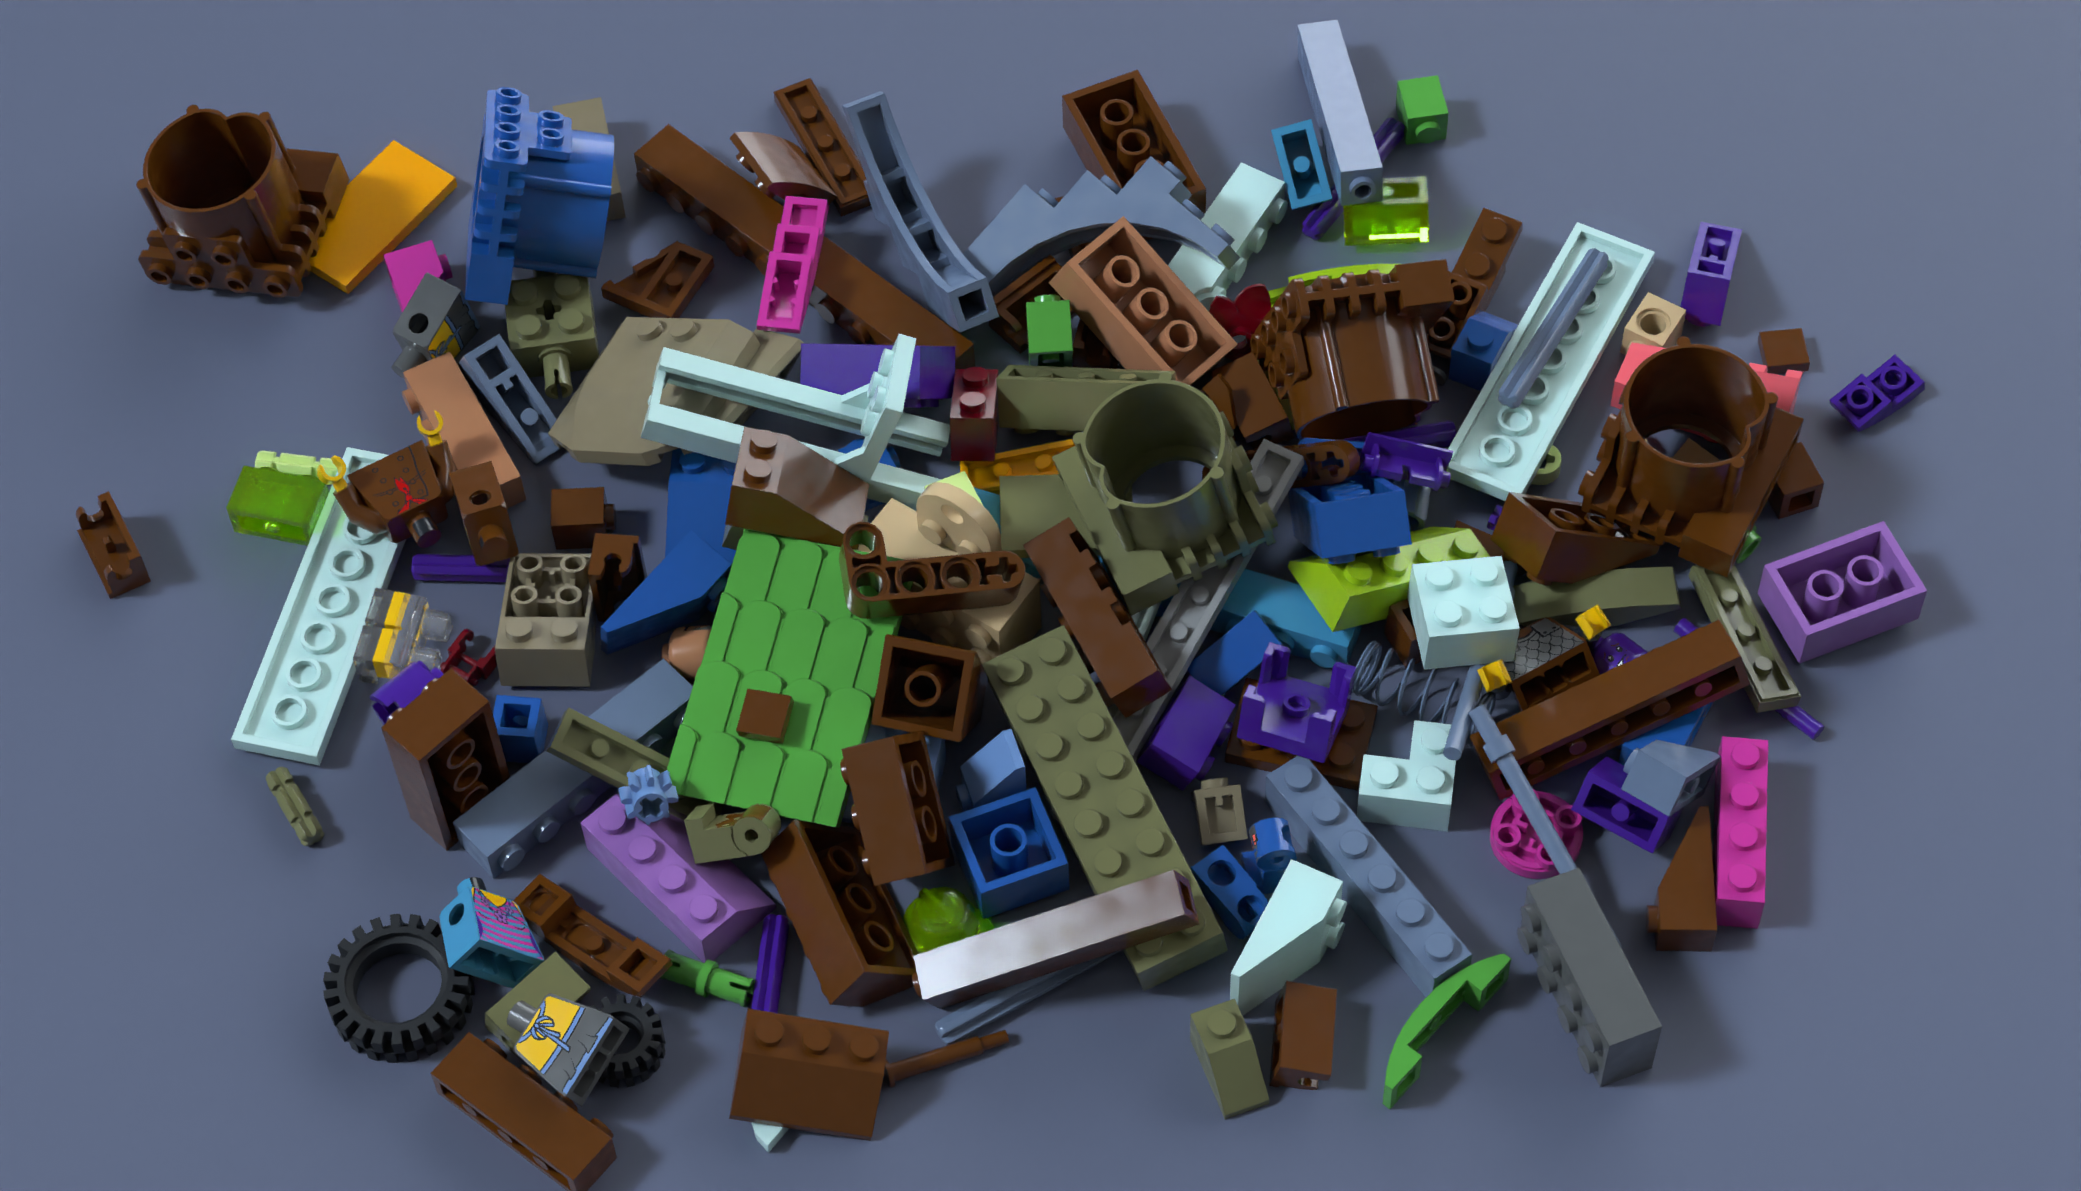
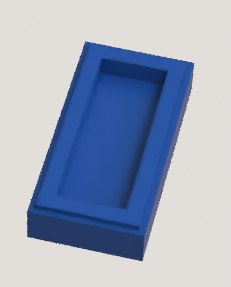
(1234, 654)

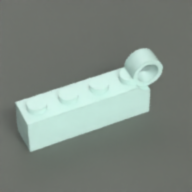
(1246, 212)

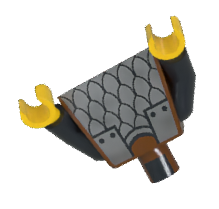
(1547, 659)

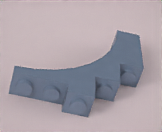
(1039, 225)
(948, 280)

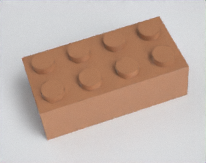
(1141, 306)

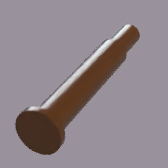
(942, 1056)

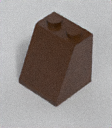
(929, 688)

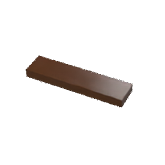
(824, 144)

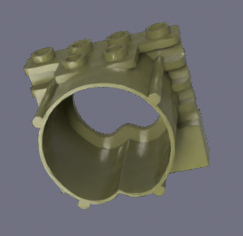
(1168, 541)

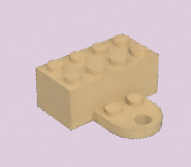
(956, 524)

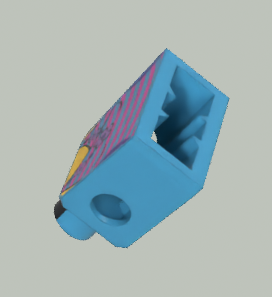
(488, 936)

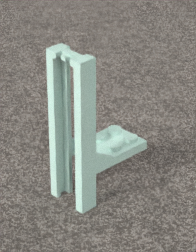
(866, 411)

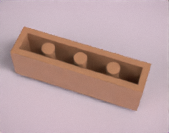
(466, 427)

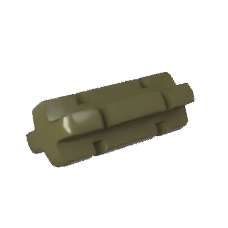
(294, 806)

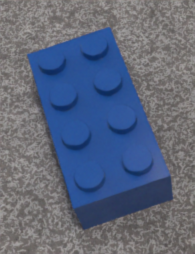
(1351, 518)

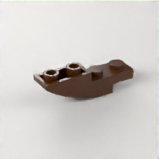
(1475, 277)

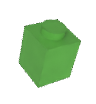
(1422, 109)

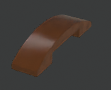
(589, 941)

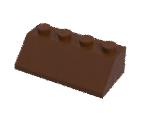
(840, 916)

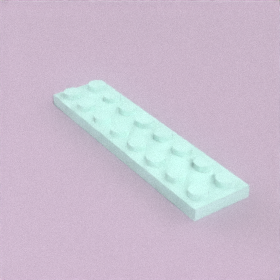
(1503, 446)
(317, 634)

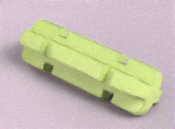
(294, 464)

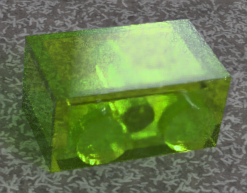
(1395, 220)
(276, 504)

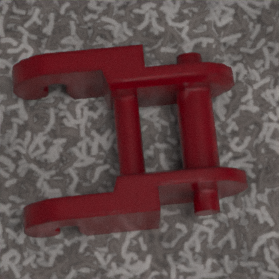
(481, 668)

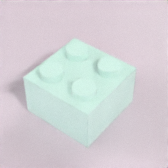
(1463, 612)

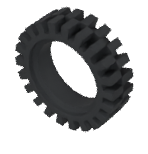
(409, 1035)

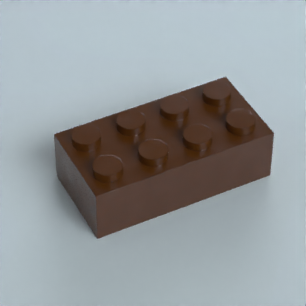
(1120, 127)
(445, 754)

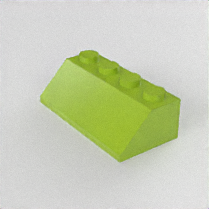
(1366, 587)

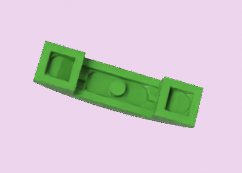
(1473, 985)

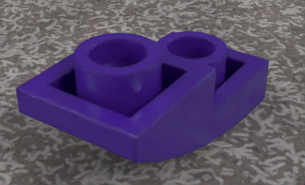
(1878, 395)

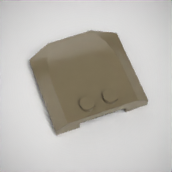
(611, 403)

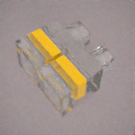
(397, 635)

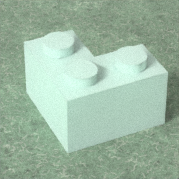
(1412, 790)

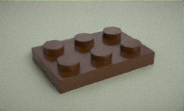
(1345, 757)

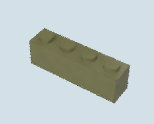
(1059, 396)

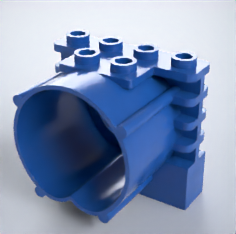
(535, 197)

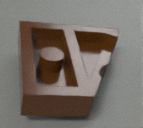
(663, 283)

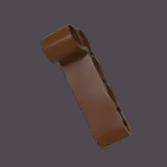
(929, 573)

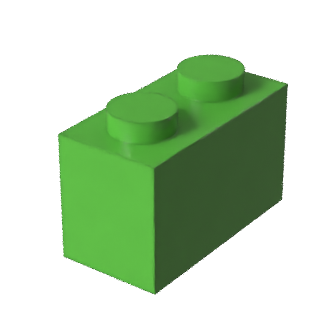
(1049, 331)

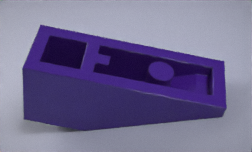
(1710, 274)

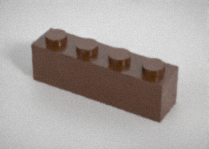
(524, 1113)

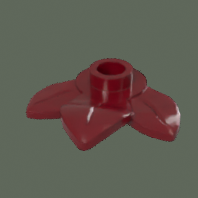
(1242, 315)

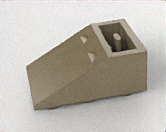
(547, 622)

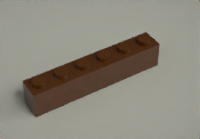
(1619, 705)

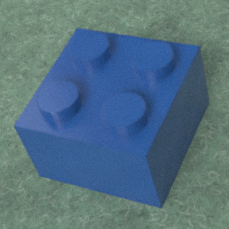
(1009, 853)

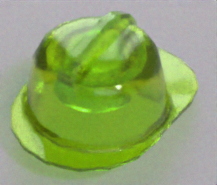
(942, 918)

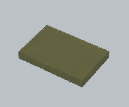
(1033, 506)

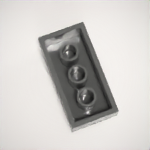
(1588, 978)

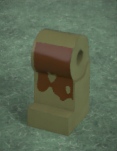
(731, 835)

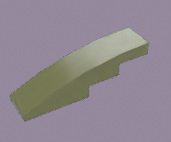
(1620, 593)

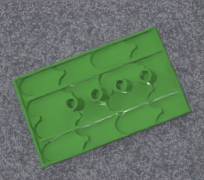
(792, 635)

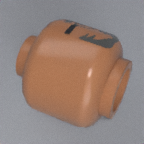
(687, 649)

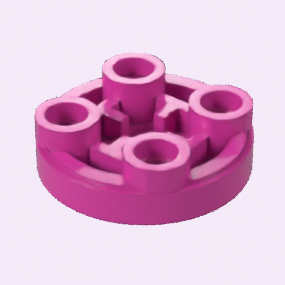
(1518, 844)

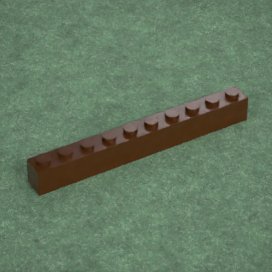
(748, 222)

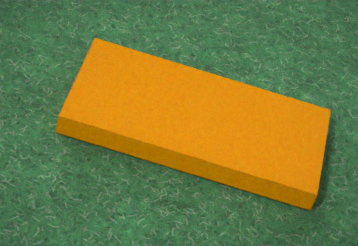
(378, 214)

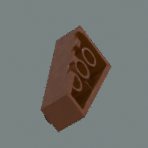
(1097, 619)

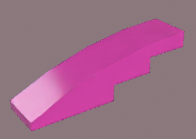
(793, 265)

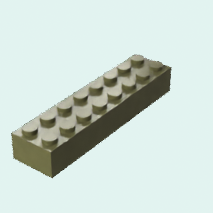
(1097, 791)

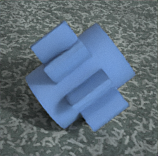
(648, 794)

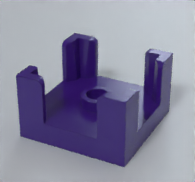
(1294, 712)

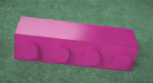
(1740, 831)

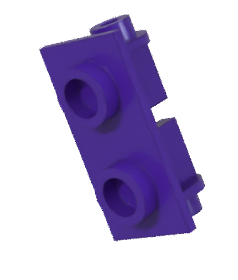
(1405, 460)

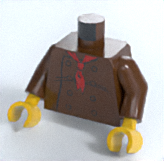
(400, 492)

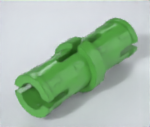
(709, 979)

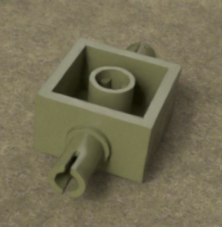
(552, 327)

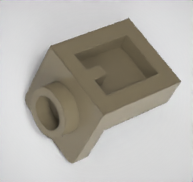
(1219, 812)

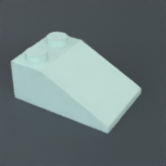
(1290, 934)

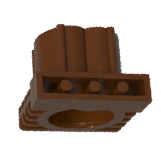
(235, 204)
(1355, 349)
(1692, 505)

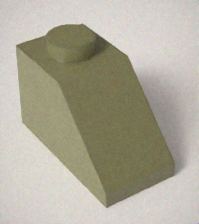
(1228, 1058)

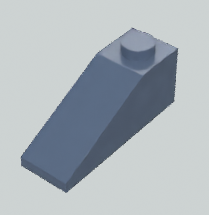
(510, 397)

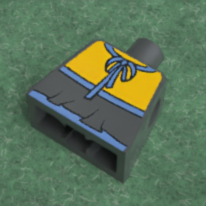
(433, 324)
(566, 1043)

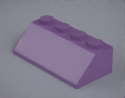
(700, 902)

